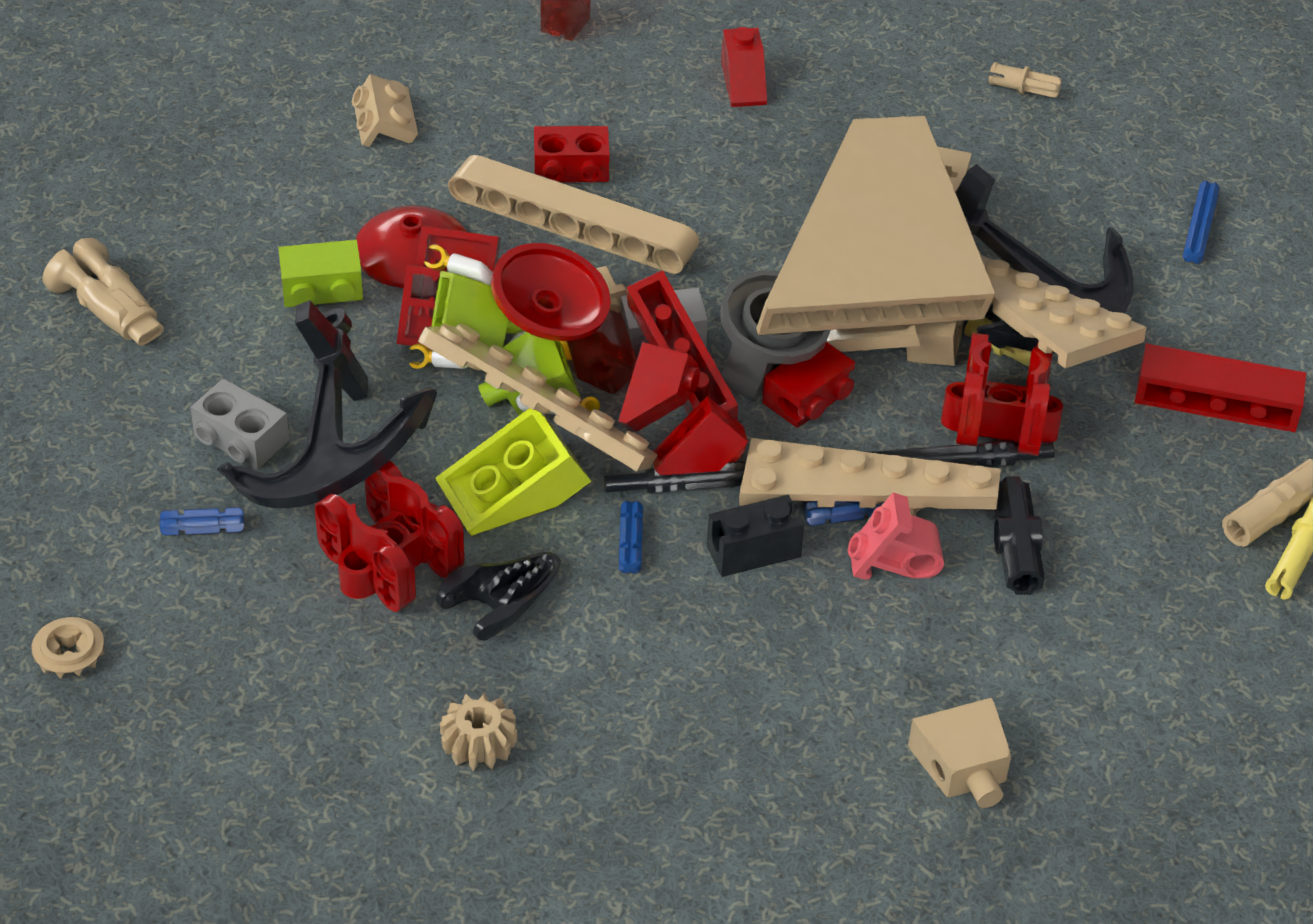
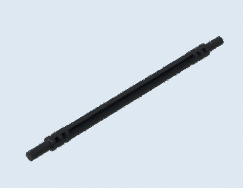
(731, 475)

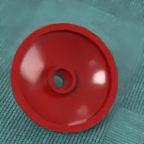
(393, 238)
(550, 292)

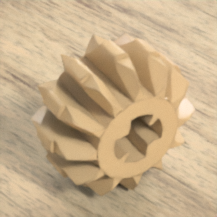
(478, 731)

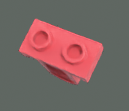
(896, 543)

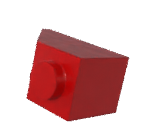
(744, 66)
(658, 385)
(701, 442)

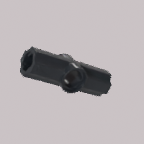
(1018, 537)

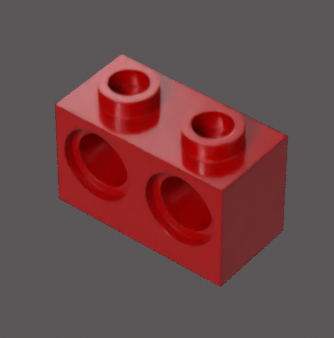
(572, 153)

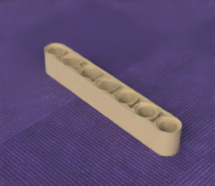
(574, 213)

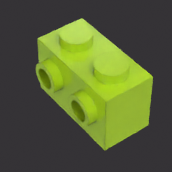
(321, 273)

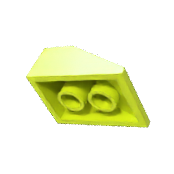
(513, 475)

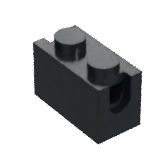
(754, 535)

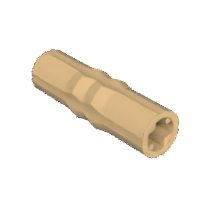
(1270, 505)

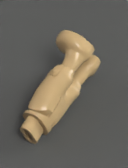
(110, 298)

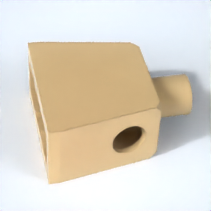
(964, 750)

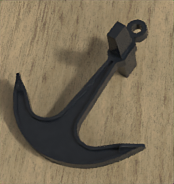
(1112, 293)
(326, 461)

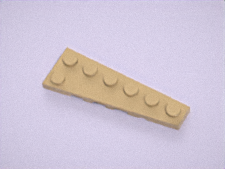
(464, 349)
(865, 477)

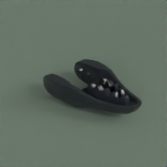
(504, 586)

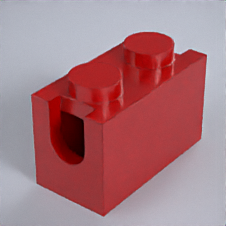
(808, 387)

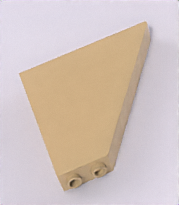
(881, 240)

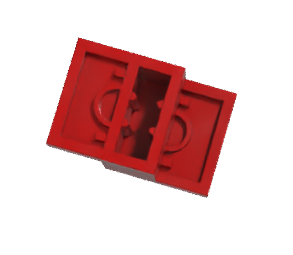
(422, 281)

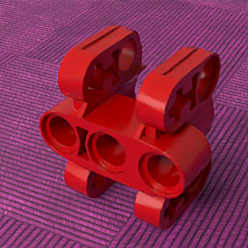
(1002, 409)
(404, 535)

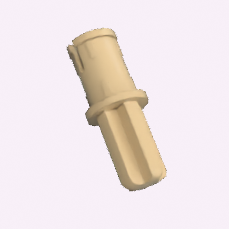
(1025, 80)

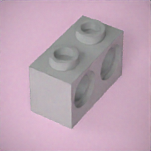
(239, 424)

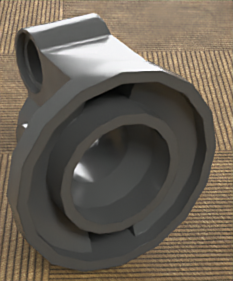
(755, 354)

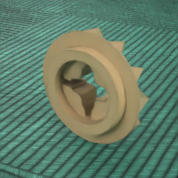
(67, 633)

